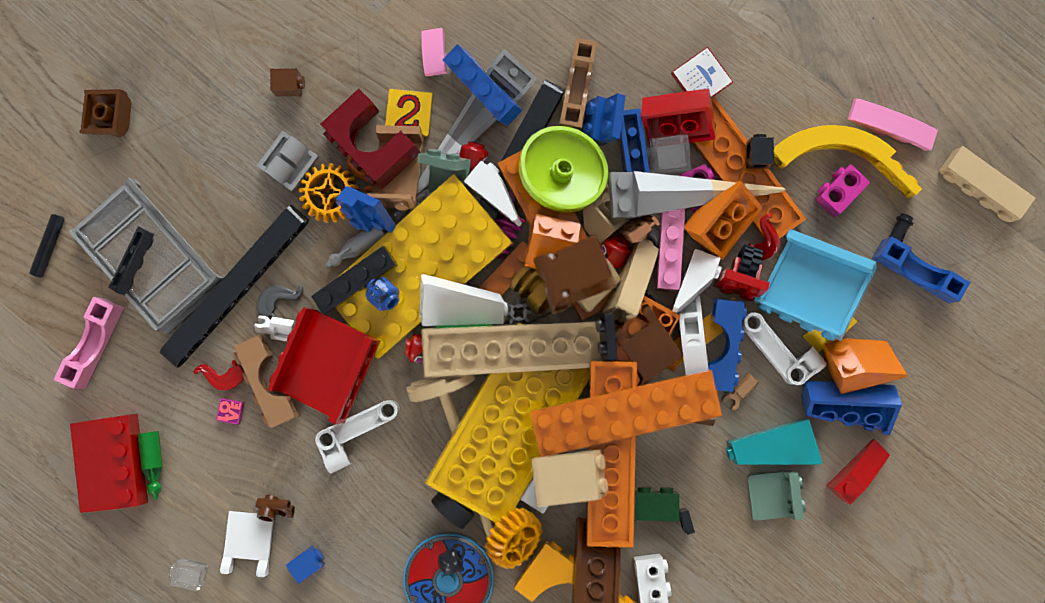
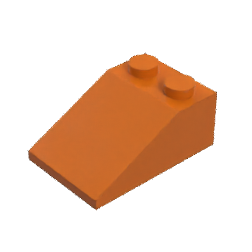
(723, 220)
(861, 363)

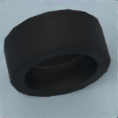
(452, 510)

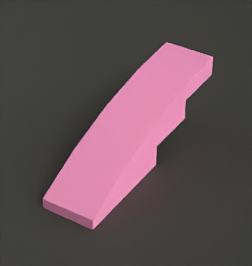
(893, 124)

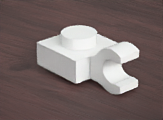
(277, 327)

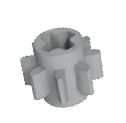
(518, 306)

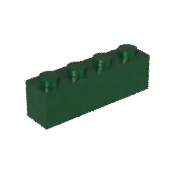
(656, 505)

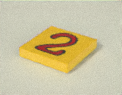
(409, 109)

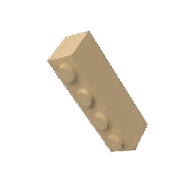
(986, 185)

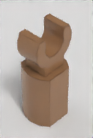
(741, 391)

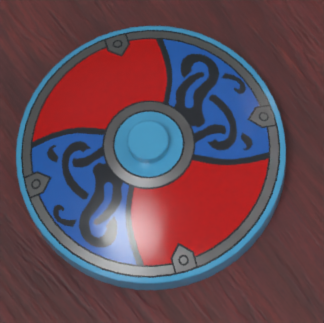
(428, 584)

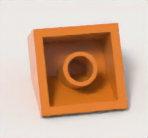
(549, 236)

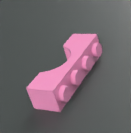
(670, 251)
(99, 324)

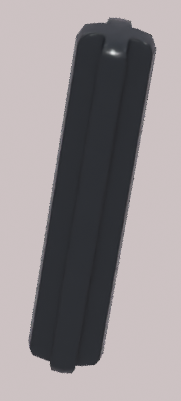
(46, 245)

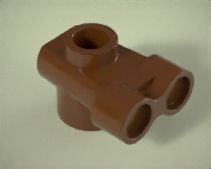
(271, 506)

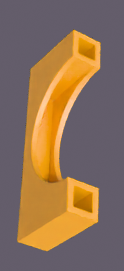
(549, 569)

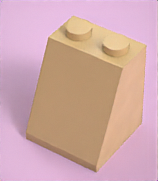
(569, 477)

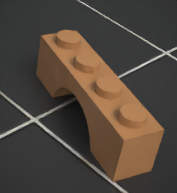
(578, 83)
(254, 356)

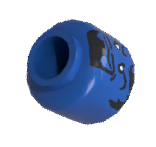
(382, 294)

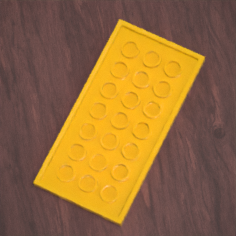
(440, 238)
(494, 444)

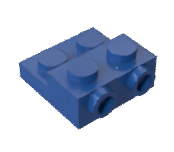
(604, 118)
(364, 211)

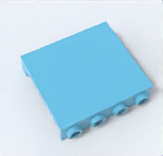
(817, 285)

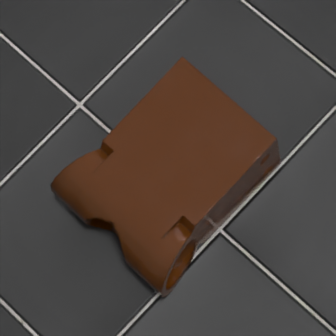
(574, 273)

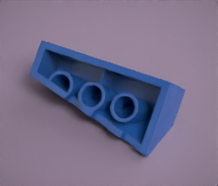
(868, 407)

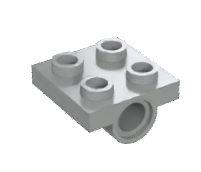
(288, 161)

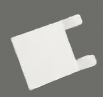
(247, 539)

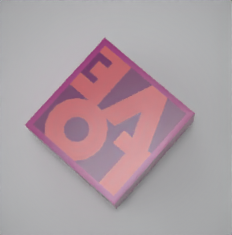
(230, 411)

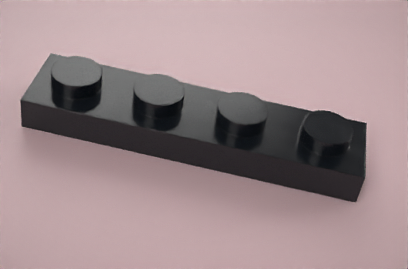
(354, 280)

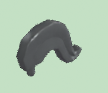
(270, 295)

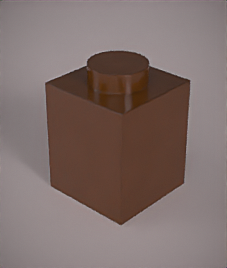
(286, 82)

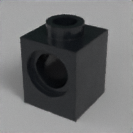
(760, 152)

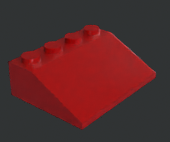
(108, 463)

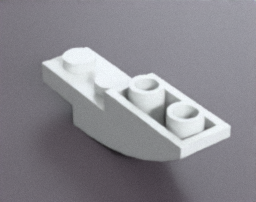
(693, 338)

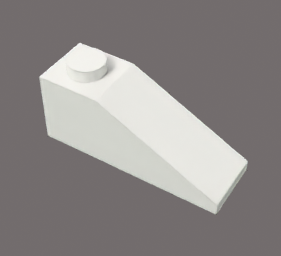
(490, 186)
(698, 278)

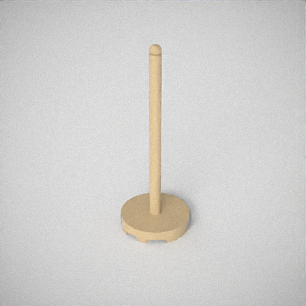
(442, 386)

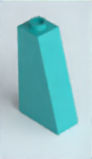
(779, 445)

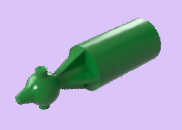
(151, 460)

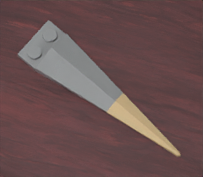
(647, 194)

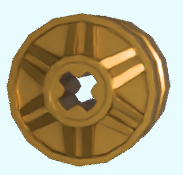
(529, 283)

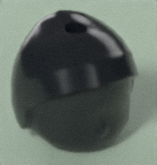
(450, 561)

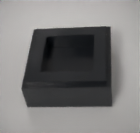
(685, 521)

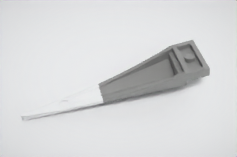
(474, 116)

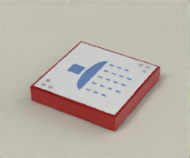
(702, 72)

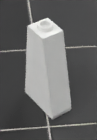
(458, 304)

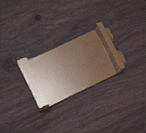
(403, 189)

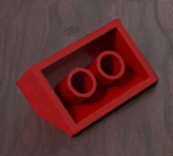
(679, 115)

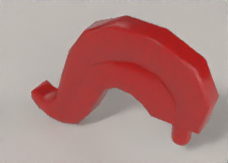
(772, 241)
(224, 382)

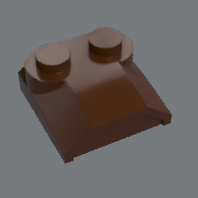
(106, 112)

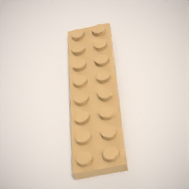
(509, 348)

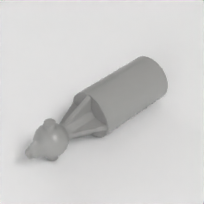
(356, 246)

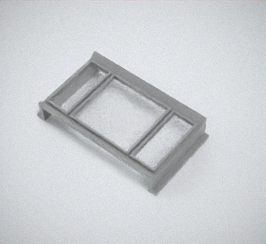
(172, 272)

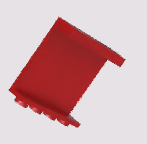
(324, 364)

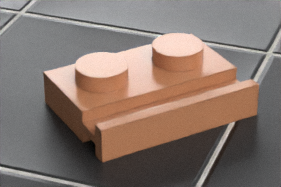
(637, 229)

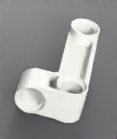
(779, 355)
(334, 454)

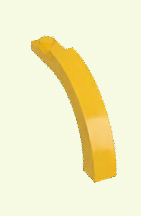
(850, 140)

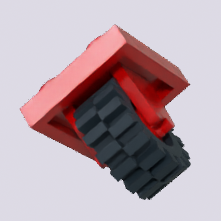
(744, 275)

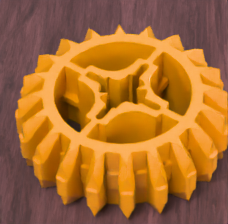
(329, 183)
(514, 538)

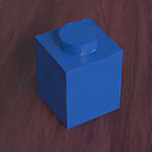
(306, 564)

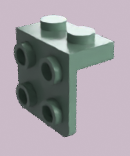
(444, 166)
(776, 495)

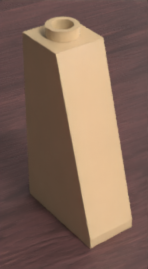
(634, 275)

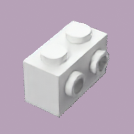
(650, 578)

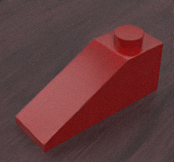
(859, 472)

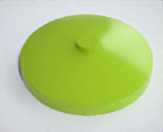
(563, 169)

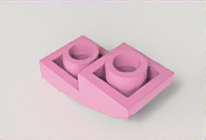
(433, 52)

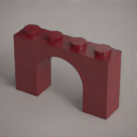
(380, 165)

